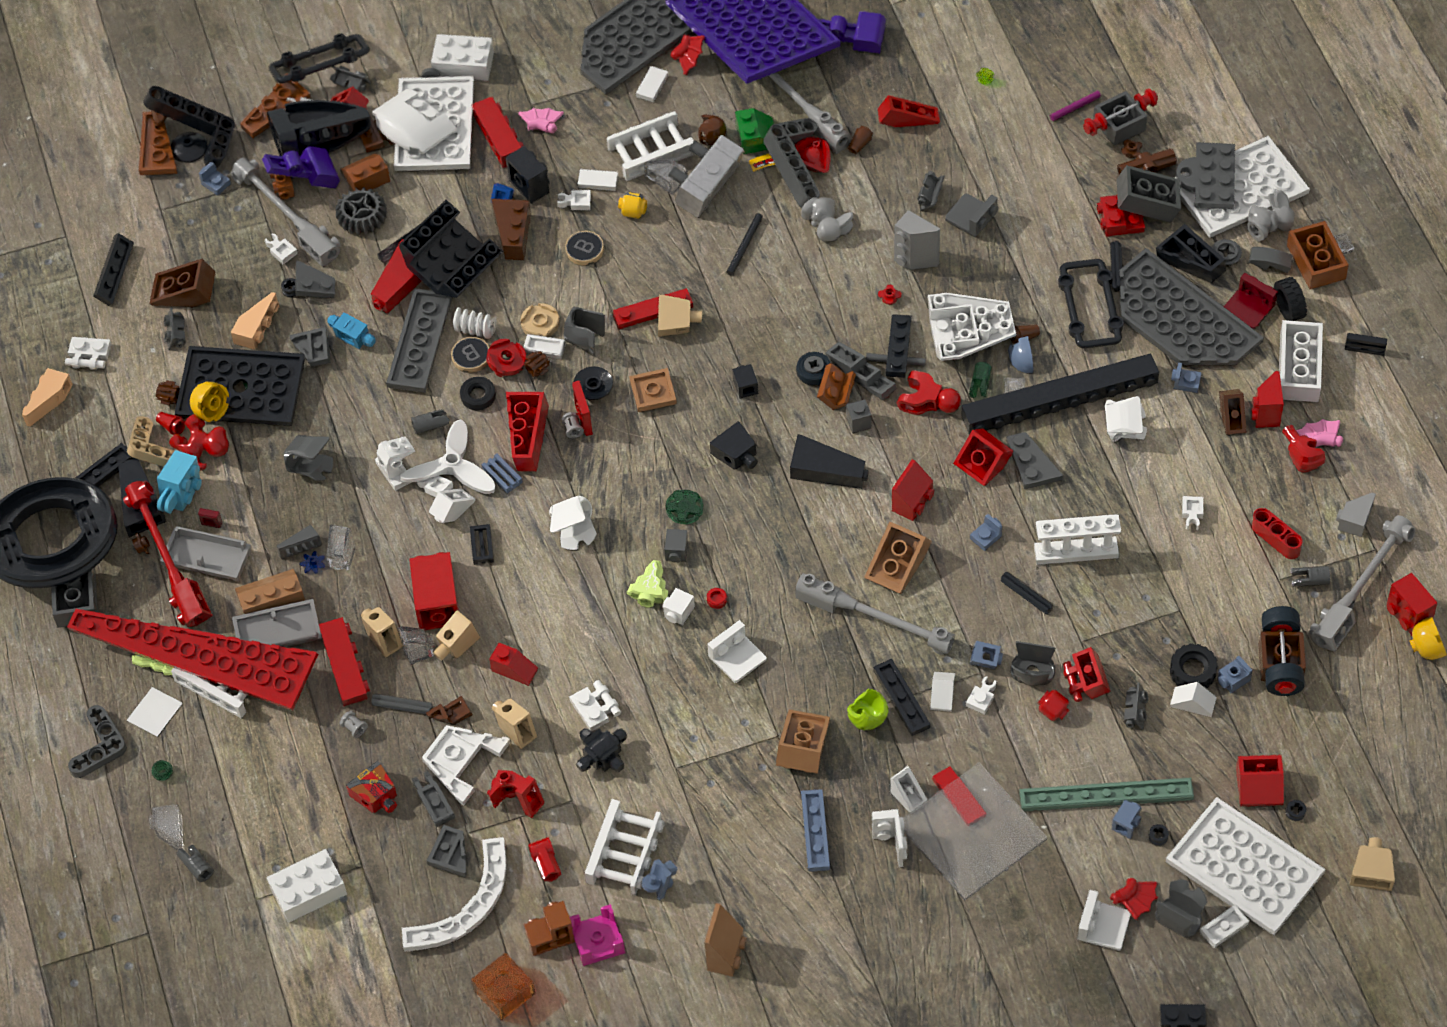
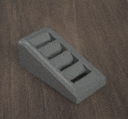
(299, 542)

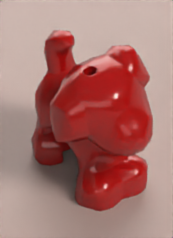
(214, 442)

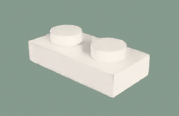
(1224, 926)

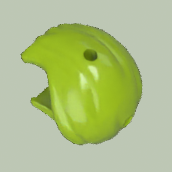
(868, 710)

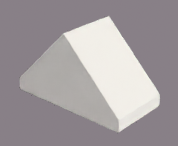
(942, 691)
(1194, 699)
(907, 789)

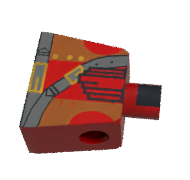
(373, 789)

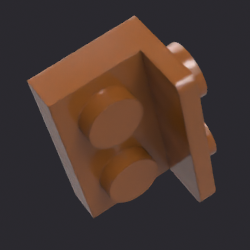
(835, 387)

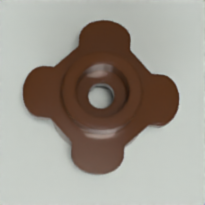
(1131, 148)
(141, 544)

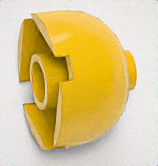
(209, 401)
(1427, 640)

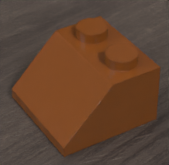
(366, 173)

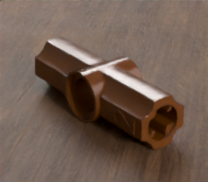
(1151, 162)

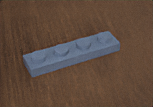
(815, 830)

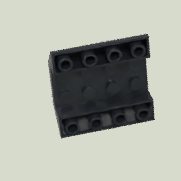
(446, 253)

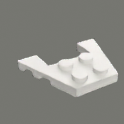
(453, 753)

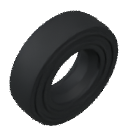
(481, 403)

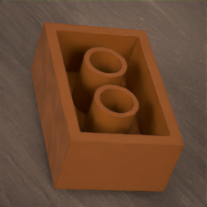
(1317, 255)

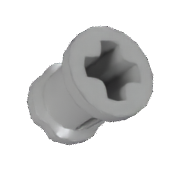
(572, 425)
(358, 724)

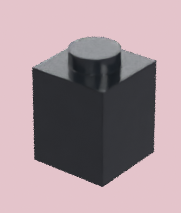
(745, 381)

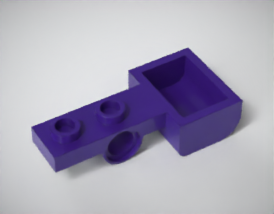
(865, 35)
(313, 164)

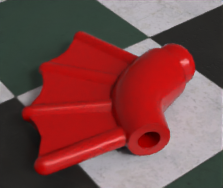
(688, 52)
(1135, 896)

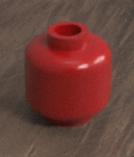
(1053, 705)

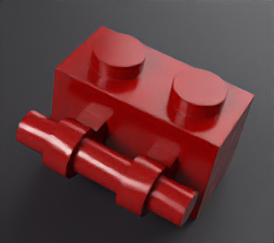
(1090, 672)

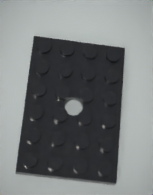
(270, 377)

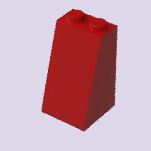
(433, 589)

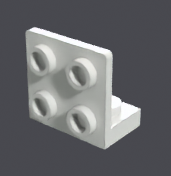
(735, 652)
(887, 825)
(1103, 923)

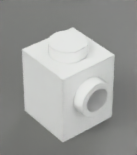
(678, 606)

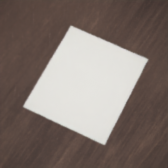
(154, 711)

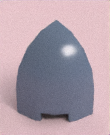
(1021, 355)

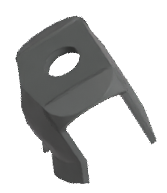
(581, 326)
(307, 457)
(1033, 655)
(1182, 909)

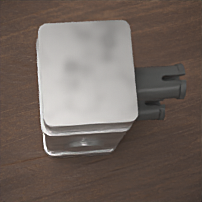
(708, 176)

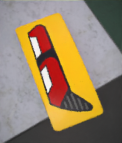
(761, 162)

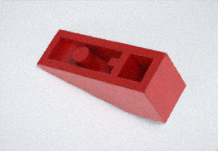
(906, 113)

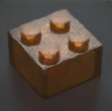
(503, 986)

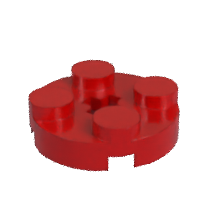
(506, 367)

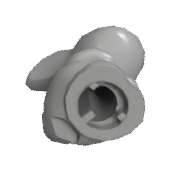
(822, 214)
(1264, 221)

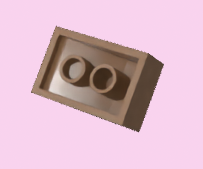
(897, 557)
(802, 741)
(724, 942)

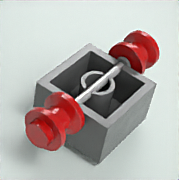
(1121, 116)

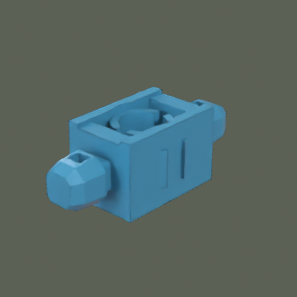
(351, 330)

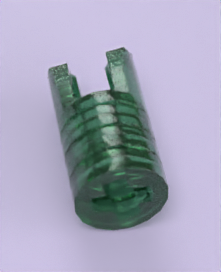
(980, 379)

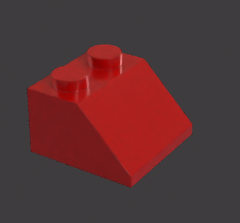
(1268, 403)
(983, 456)
(912, 491)

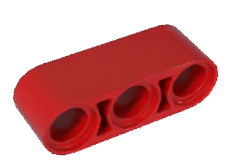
(1280, 541)

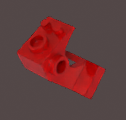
(523, 788)

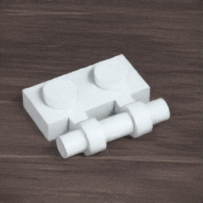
(90, 349)
(589, 708)

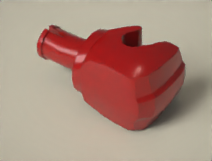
(1303, 451)

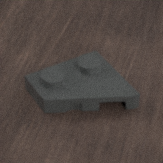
(313, 282)
(314, 346)
(449, 852)

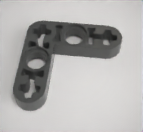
(107, 741)

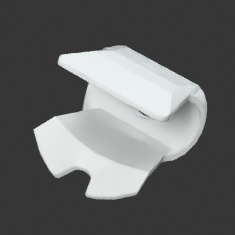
(1125, 419)
(574, 521)

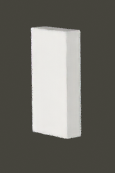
(652, 84)
(597, 180)
(548, 346)

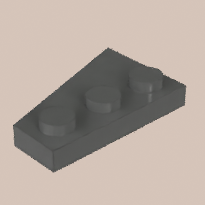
(1031, 462)

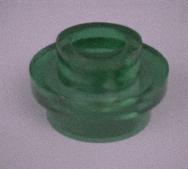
(162, 765)

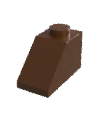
(1233, 411)

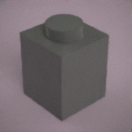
(858, 416)
(676, 545)

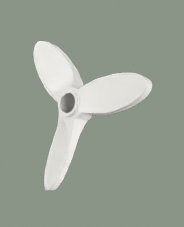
(453, 464)

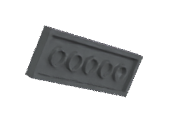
(419, 341)

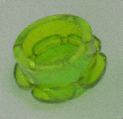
(985, 76)

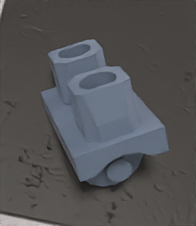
(659, 878)

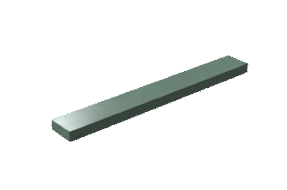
(1106, 794)

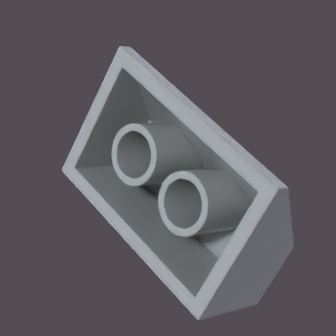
(916, 242)

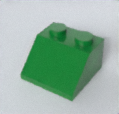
(751, 129)

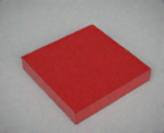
(582, 408)

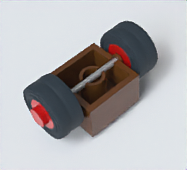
(1282, 651)

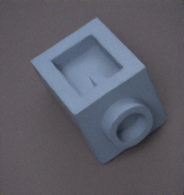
(213, 179)
(1186, 379)
(987, 533)

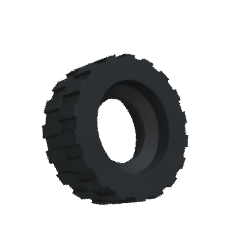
(1290, 299)
(1196, 652)

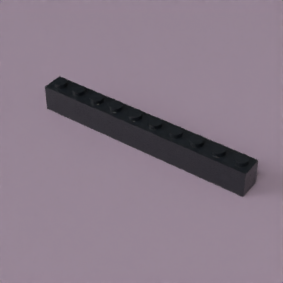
(1060, 394)

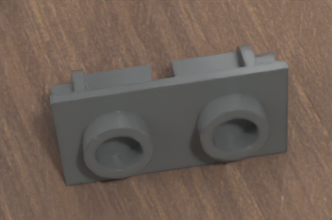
(343, 75)
(930, 191)
(173, 322)
(1137, 715)

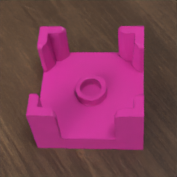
(597, 937)

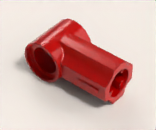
(543, 854)

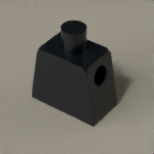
(735, 447)

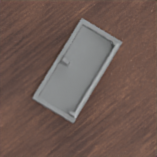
(207, 553)
(280, 625)

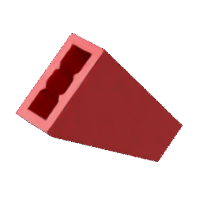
(393, 283)

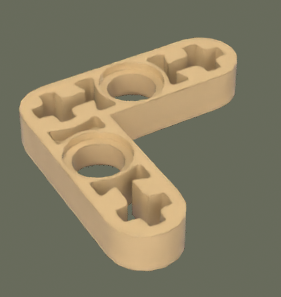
(141, 449)

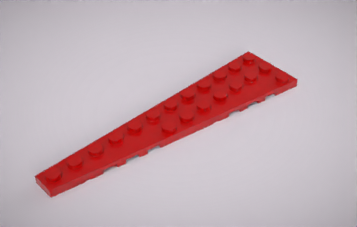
(246, 666)

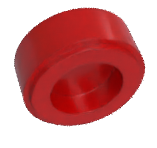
(716, 598)

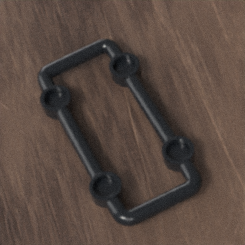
(339, 42)
(1104, 279)

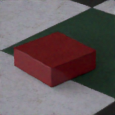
(210, 518)

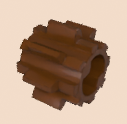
(537, 364)
(167, 392)

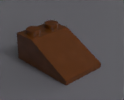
(183, 285)

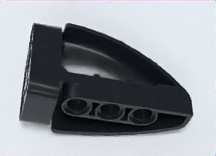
(317, 125)

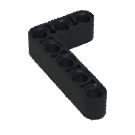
(196, 116)

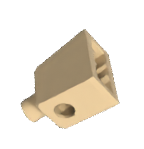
(675, 316)
(375, 623)
(456, 636)
(509, 716)
(1373, 867)

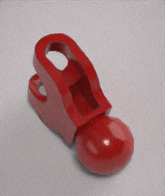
(928, 397)

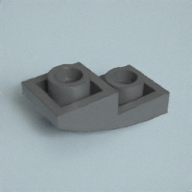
(1265, 257)

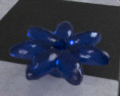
(312, 562)

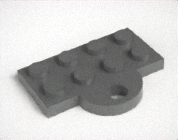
(1211, 175)

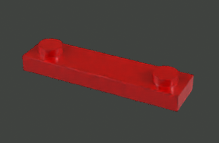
(644, 310)

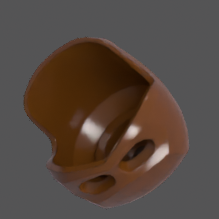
(713, 128)

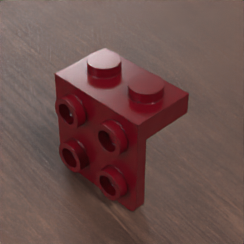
(1252, 301)

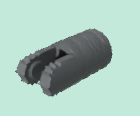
(429, 421)
(1314, 576)
(196, 863)

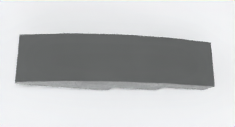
(866, 374)

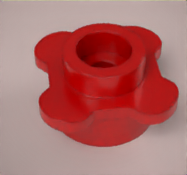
(889, 299)

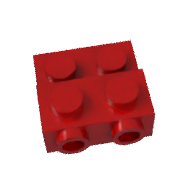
(1118, 221)

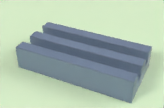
(493, 462)

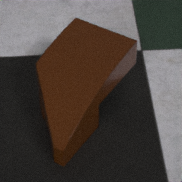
(451, 713)

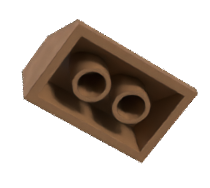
(270, 592)

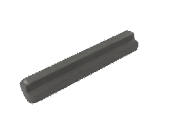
(401, 703)

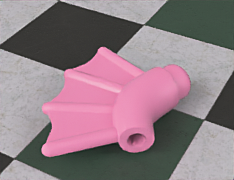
(541, 119)
(1324, 432)

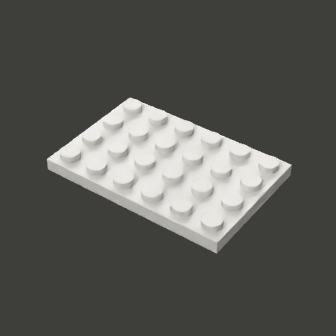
(454, 99)
(1258, 172)
(1245, 865)

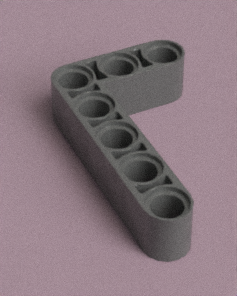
(780, 144)

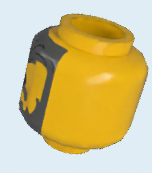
(632, 205)

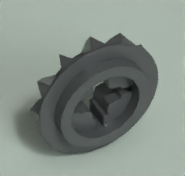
(1234, 250)

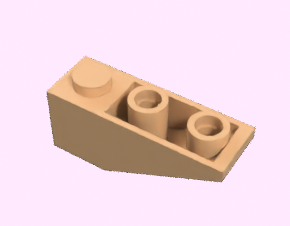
(252, 324)
(49, 393)

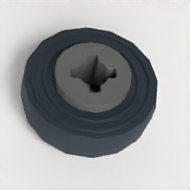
(814, 375)

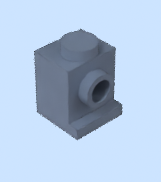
(985, 648)
(1241, 675)
(1127, 819)

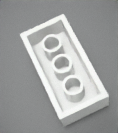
(1301, 360)

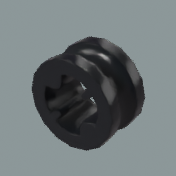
(284, 286)
(1290, 814)
(1158, 841)

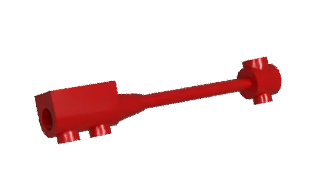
(185, 592)

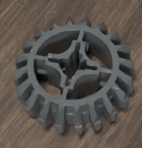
(359, 206)

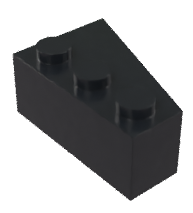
(1191, 254)

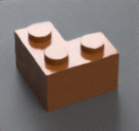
(551, 931)

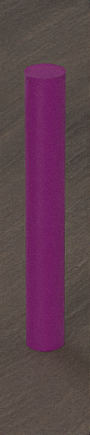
(1074, 106)

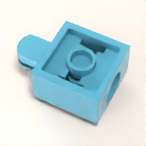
(178, 482)

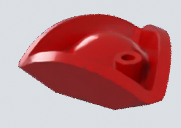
(814, 154)

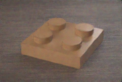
(652, 390)

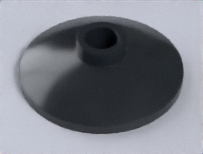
(189, 147)
(594, 377)

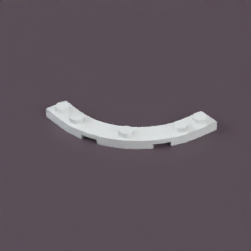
(473, 912)

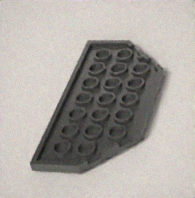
(628, 41)
(1181, 316)

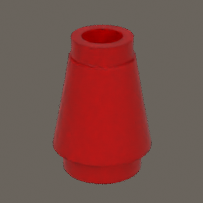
(172, 423)

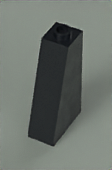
(826, 465)
(133, 519)

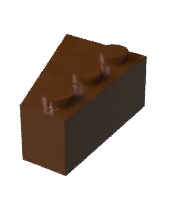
(513, 226)

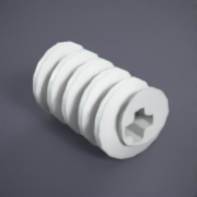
(473, 324)

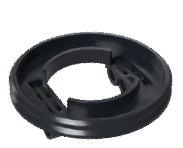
(97, 535)

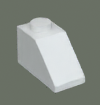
(450, 505)

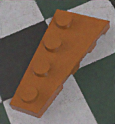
(257, 119)
(155, 149)

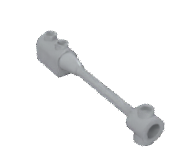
(826, 126)
(310, 237)
(828, 597)
(1340, 617)

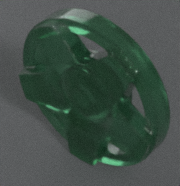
(684, 506)

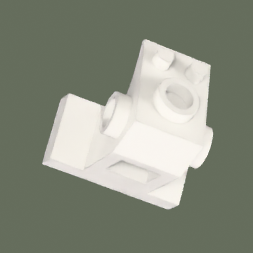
(390, 460)

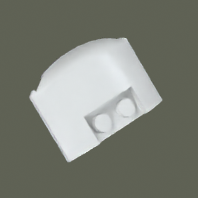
(412, 122)

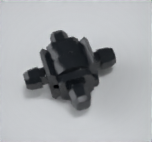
(601, 750)

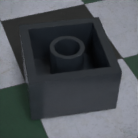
(528, 174)

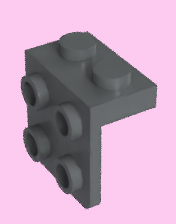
(972, 214)

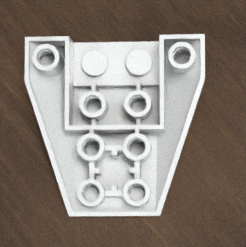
(967, 324)

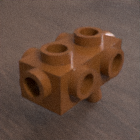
(283, 186)

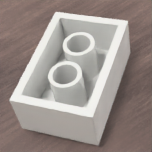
(463, 56)
(306, 885)

